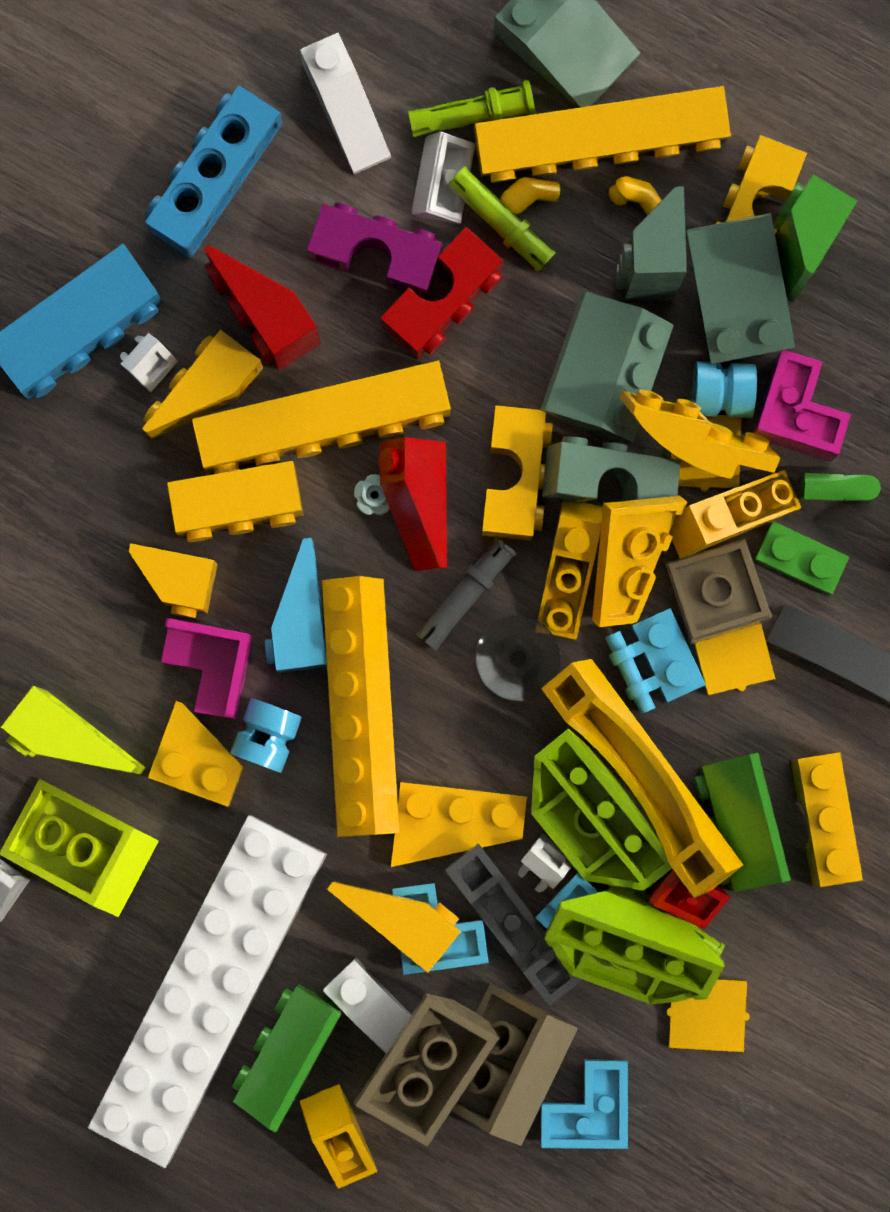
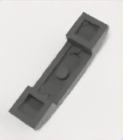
(832, 651)
(511, 923)

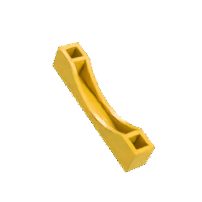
(685, 831)

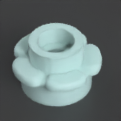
(365, 502)

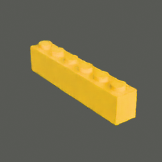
(602, 132)
(323, 418)
(360, 706)

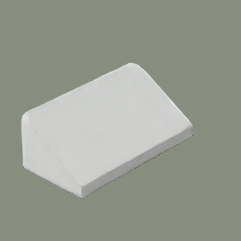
(440, 162)

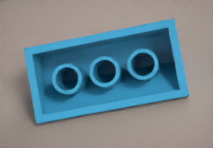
(77, 322)

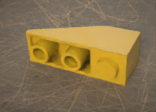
(213, 381)
(733, 513)
(570, 567)

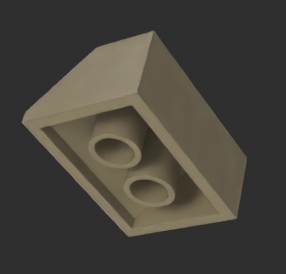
(428, 1067)
(519, 1067)

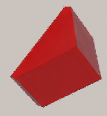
(674, 897)

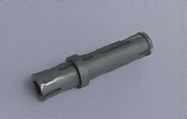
(466, 593)

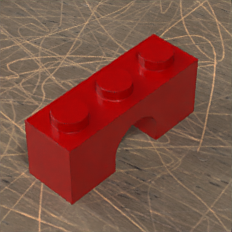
(421, 323)

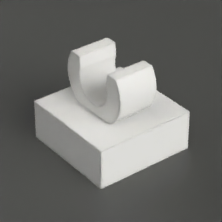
(148, 361)
(546, 862)

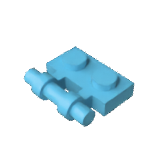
(666, 655)

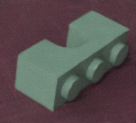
(575, 471)

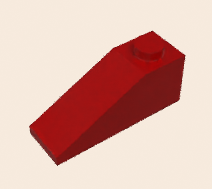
(416, 494)

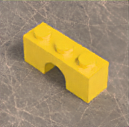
(769, 171)
(521, 436)
(826, 806)

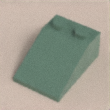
(567, 44)
(741, 288)

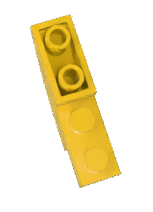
(695, 439)

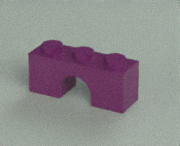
(343, 234)

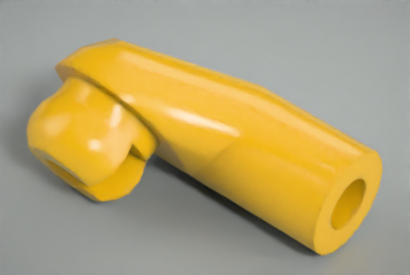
(527, 191)
(635, 191)

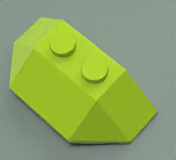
(594, 817)
(632, 949)

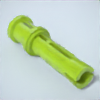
(488, 107)

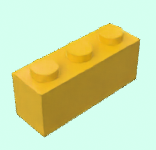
(235, 501)

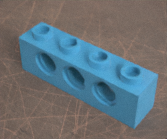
(188, 229)

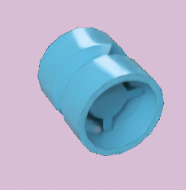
(725, 389)
(267, 719)

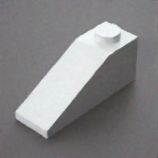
(345, 103)
(368, 1004)

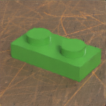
(801, 558)

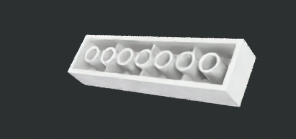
(207, 991)

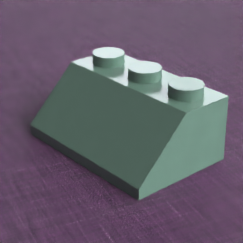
(656, 254)
(605, 352)

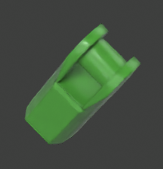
(839, 487)

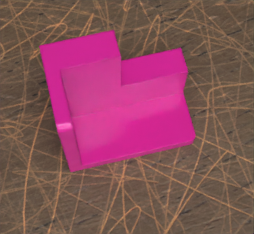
(789, 415)
(219, 655)

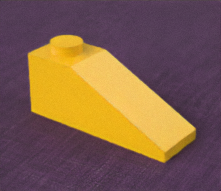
(405, 922)

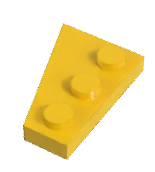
(628, 552)
(452, 821)

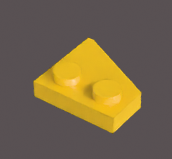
(195, 759)

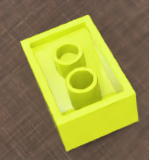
(52, 729)
(78, 848)

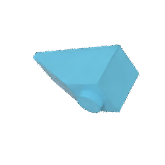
(298, 626)

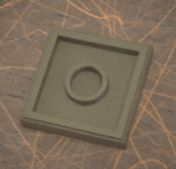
(718, 591)

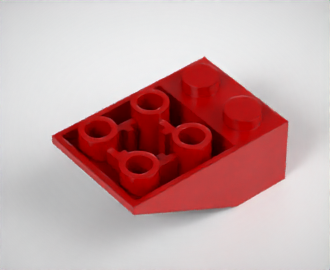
(274, 312)

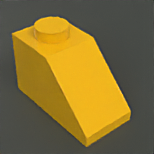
(177, 578)
(338, 1136)

